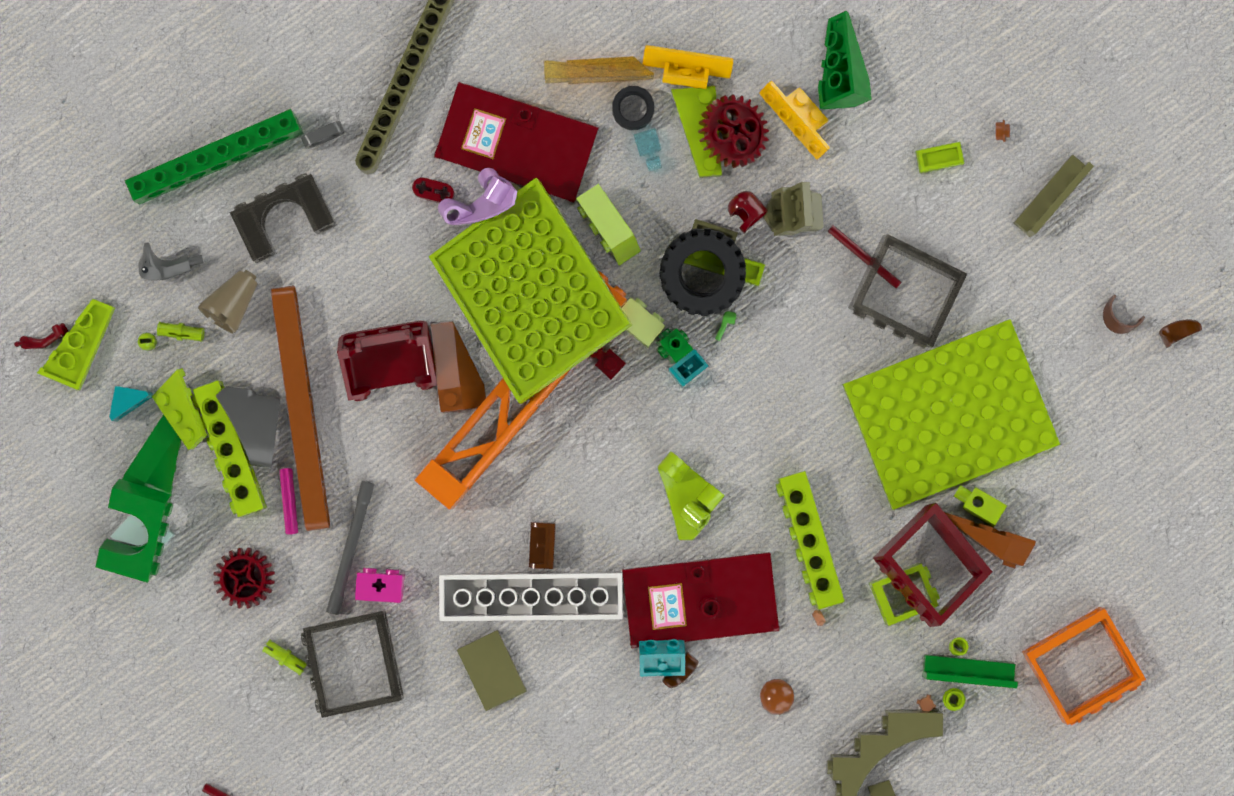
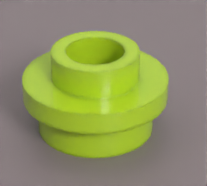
(960, 699)

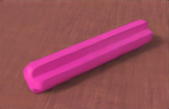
(288, 500)

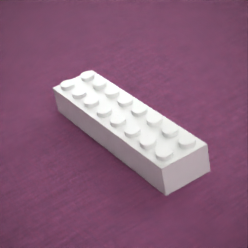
(530, 596)

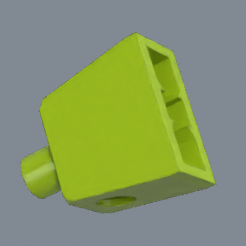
(988, 512)

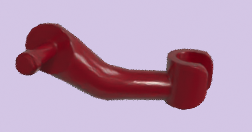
(33, 343)

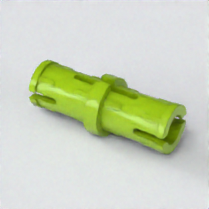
(180, 331)
(284, 657)

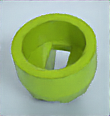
(147, 346)
(960, 643)

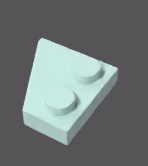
(135, 532)

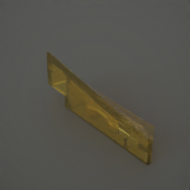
(596, 70)

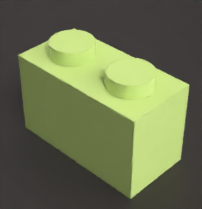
(644, 325)

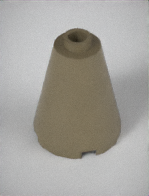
(230, 301)

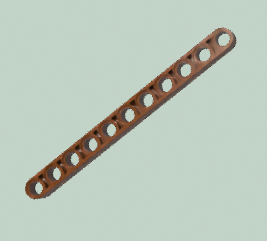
(300, 408)

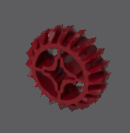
(239, 587)

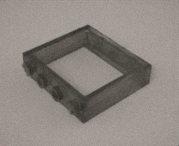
(922, 258)
(388, 654)

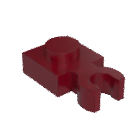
(608, 362)

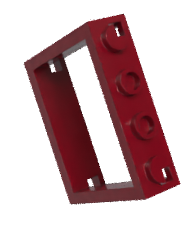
(959, 546)

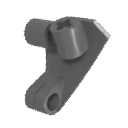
(253, 420)

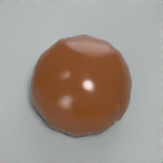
(777, 696)

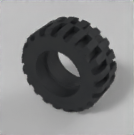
(680, 293)

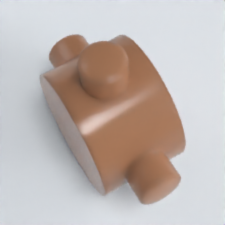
(818, 617)
(926, 703)

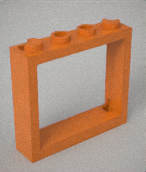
(1111, 694)

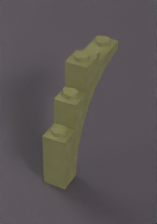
(899, 727)

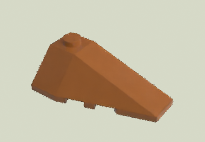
(456, 375)
(1001, 544)

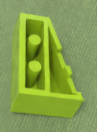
(608, 224)

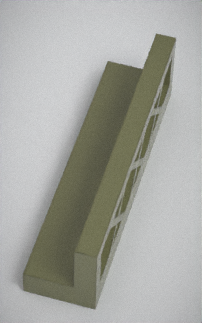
(1052, 195)

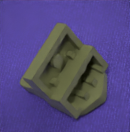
(794, 210)

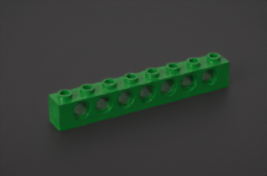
(214, 157)

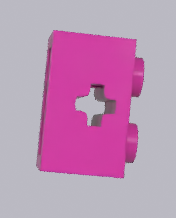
(368, 591)

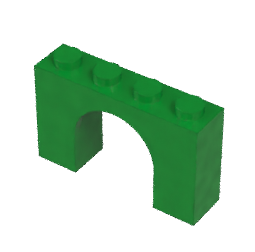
(152, 509)

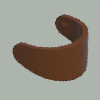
(1115, 325)
(1178, 330)
(690, 665)

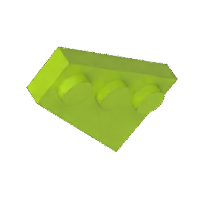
(176, 405)

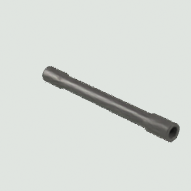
(337, 595)

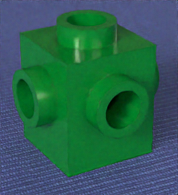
(681, 346)

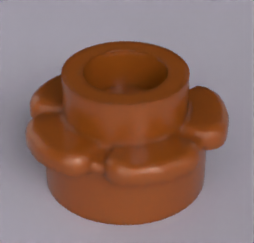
(1002, 131)

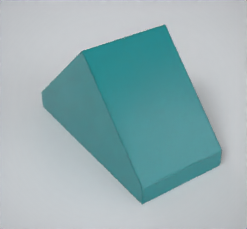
(688, 368)
(127, 400)

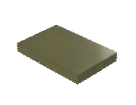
(491, 670)

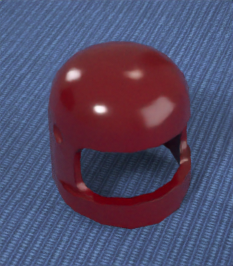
(748, 208)

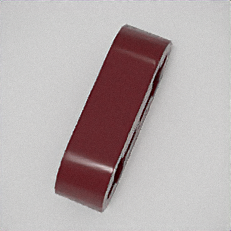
(434, 185)

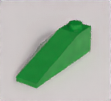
(844, 74)
(157, 459)

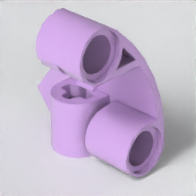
(497, 198)

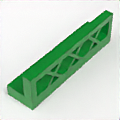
(969, 671)

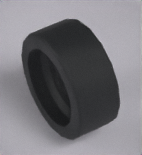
(621, 95)

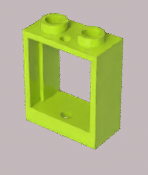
(883, 604)

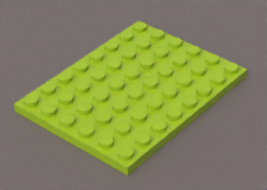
(530, 292)
(951, 414)

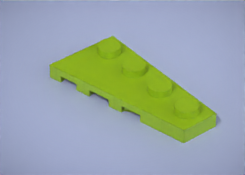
(690, 106)
(78, 348)

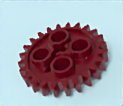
(733, 131)

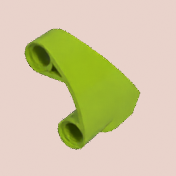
(688, 495)

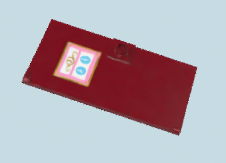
(516, 141)
(667, 599)

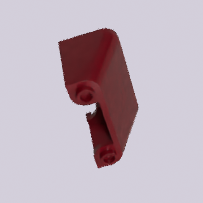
(386, 358)

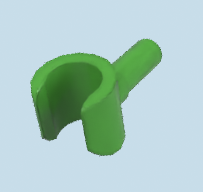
(728, 318)

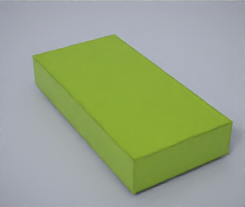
(939, 157)

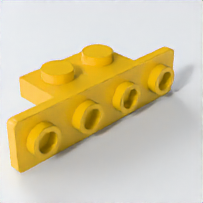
(687, 67)
(799, 115)

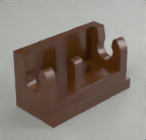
(542, 545)

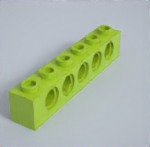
(255, 500)
(832, 594)

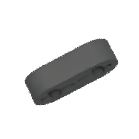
(322, 135)

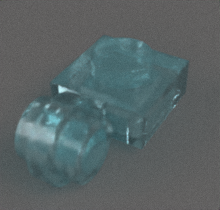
(647, 144)

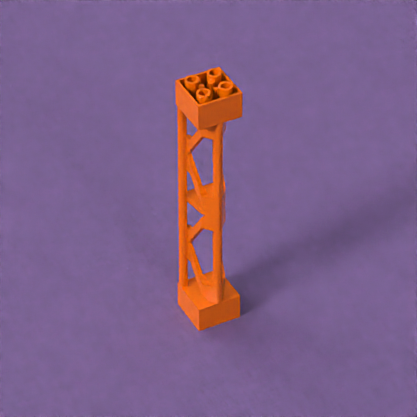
(443, 483)

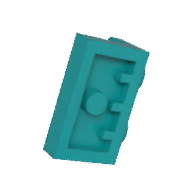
(662, 658)

